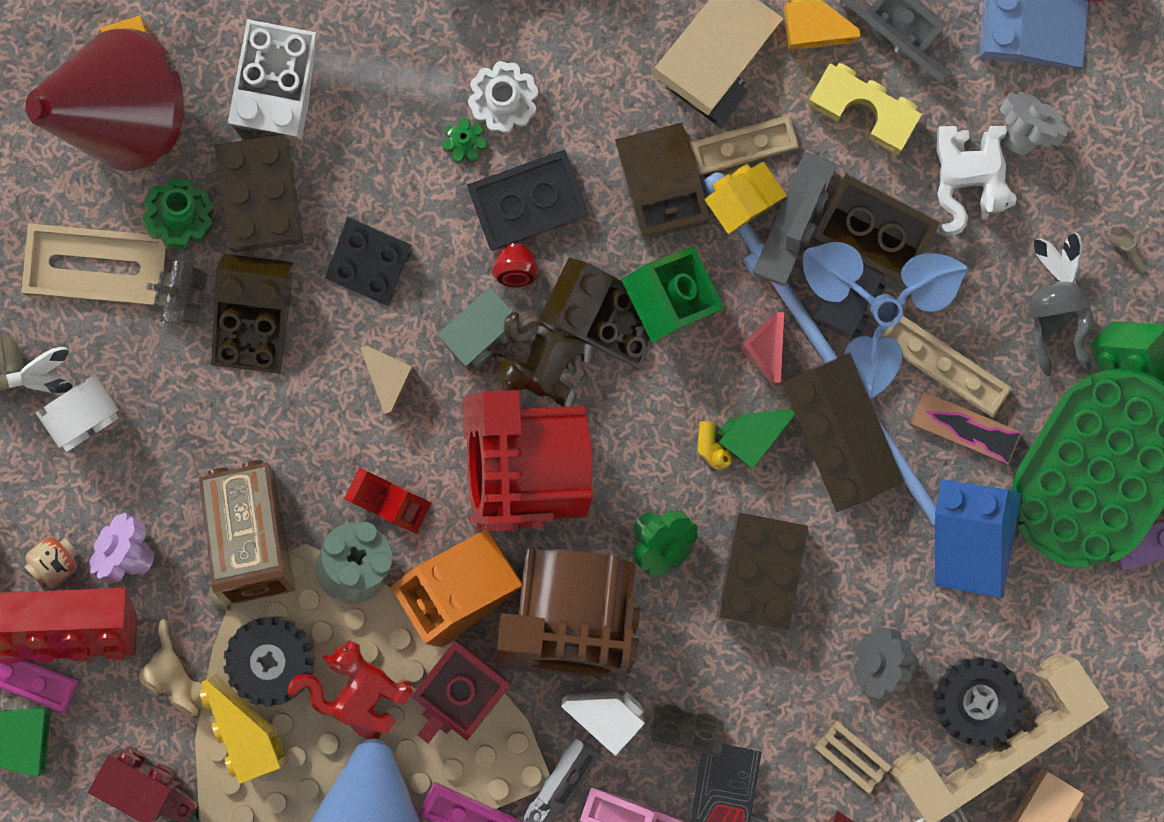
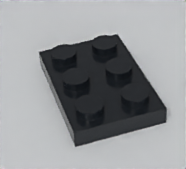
(527, 200)

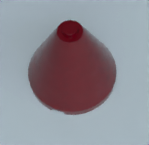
(113, 100)

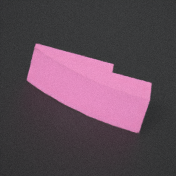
(608, 807)

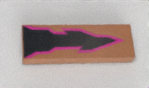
(965, 428)

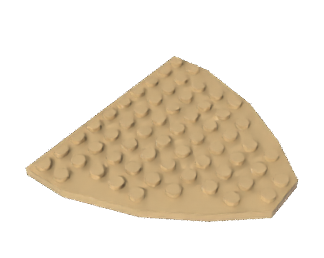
(492, 766)

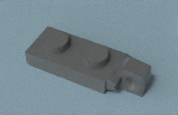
(563, 782)

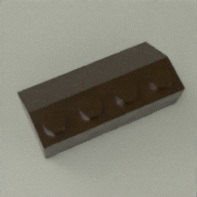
(843, 432)

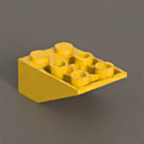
(247, 735)

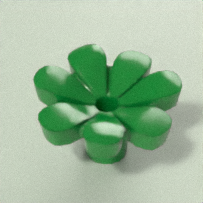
(464, 147)

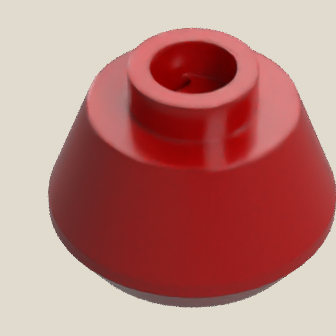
(515, 266)

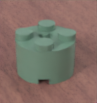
(359, 544)

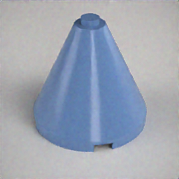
(368, 789)

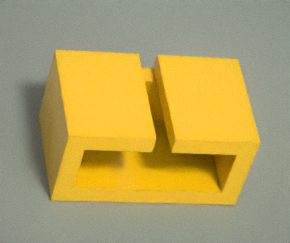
(744, 196)

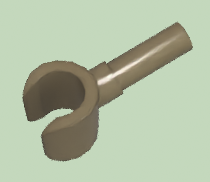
(1128, 244)

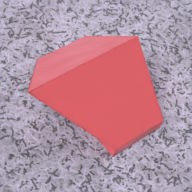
(766, 347)

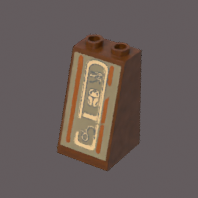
(245, 533)

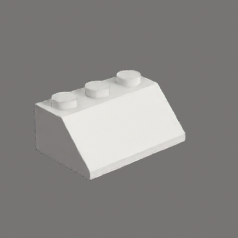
(606, 716)

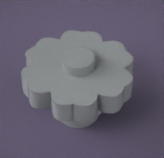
(1031, 123)

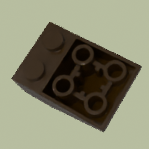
(662, 181)
(597, 311)
(251, 312)

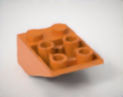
(457, 588)

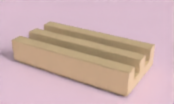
(875, 776)

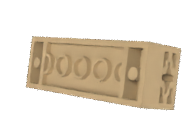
(1076, 705)

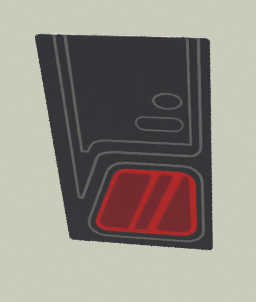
(726, 785)

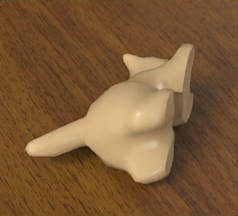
(167, 676)

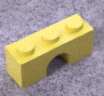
(842, 89)

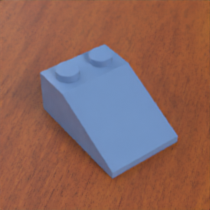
(1034, 31)

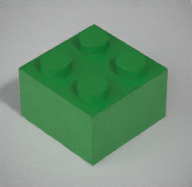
(672, 293)

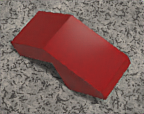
(387, 500)

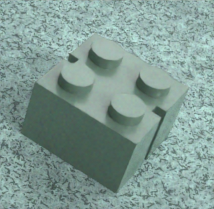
(477, 330)

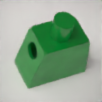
(24, 740)

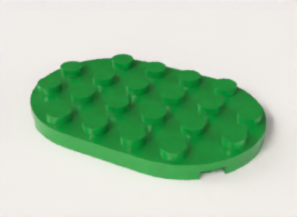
(1095, 470)

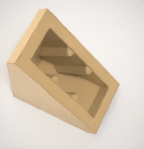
(388, 377)

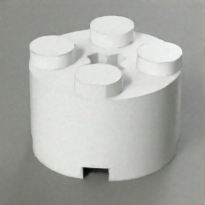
(77, 412)

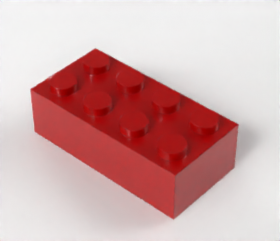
(67, 625)

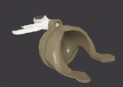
(34, 374)

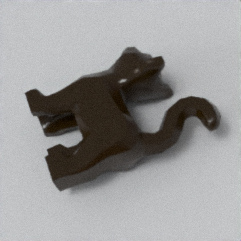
(546, 360)

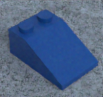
(974, 536)

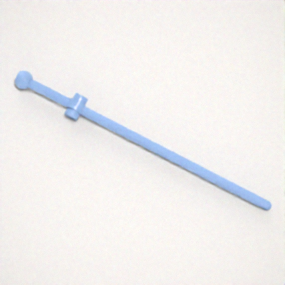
(823, 348)

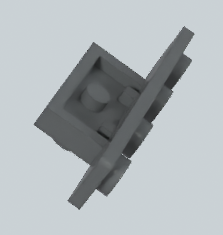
(908, 26)
(795, 219)

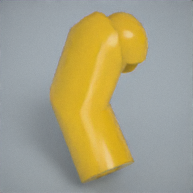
(709, 449)

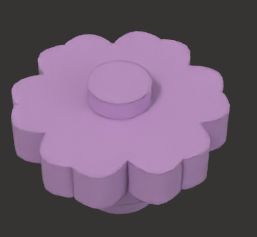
(121, 550)

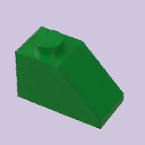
(753, 434)

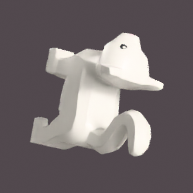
(970, 169)

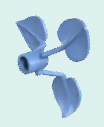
(930, 280)

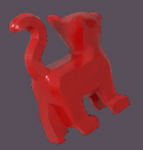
(360, 694)

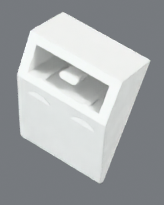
(273, 80)

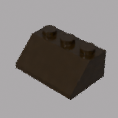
(876, 225)

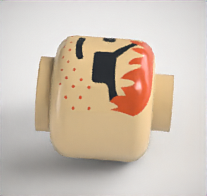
(51, 562)

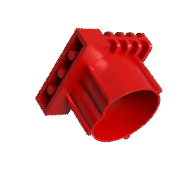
(525, 462)

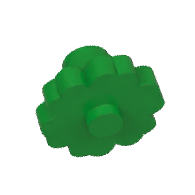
(178, 213)
(663, 541)

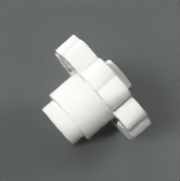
(503, 97)

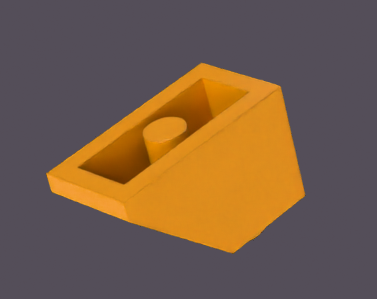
(816, 25)

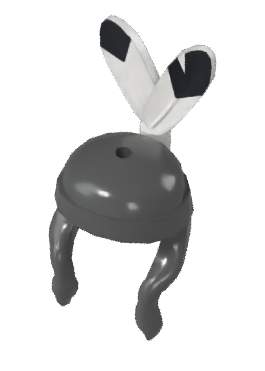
(1060, 301)

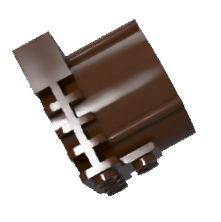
(572, 616)

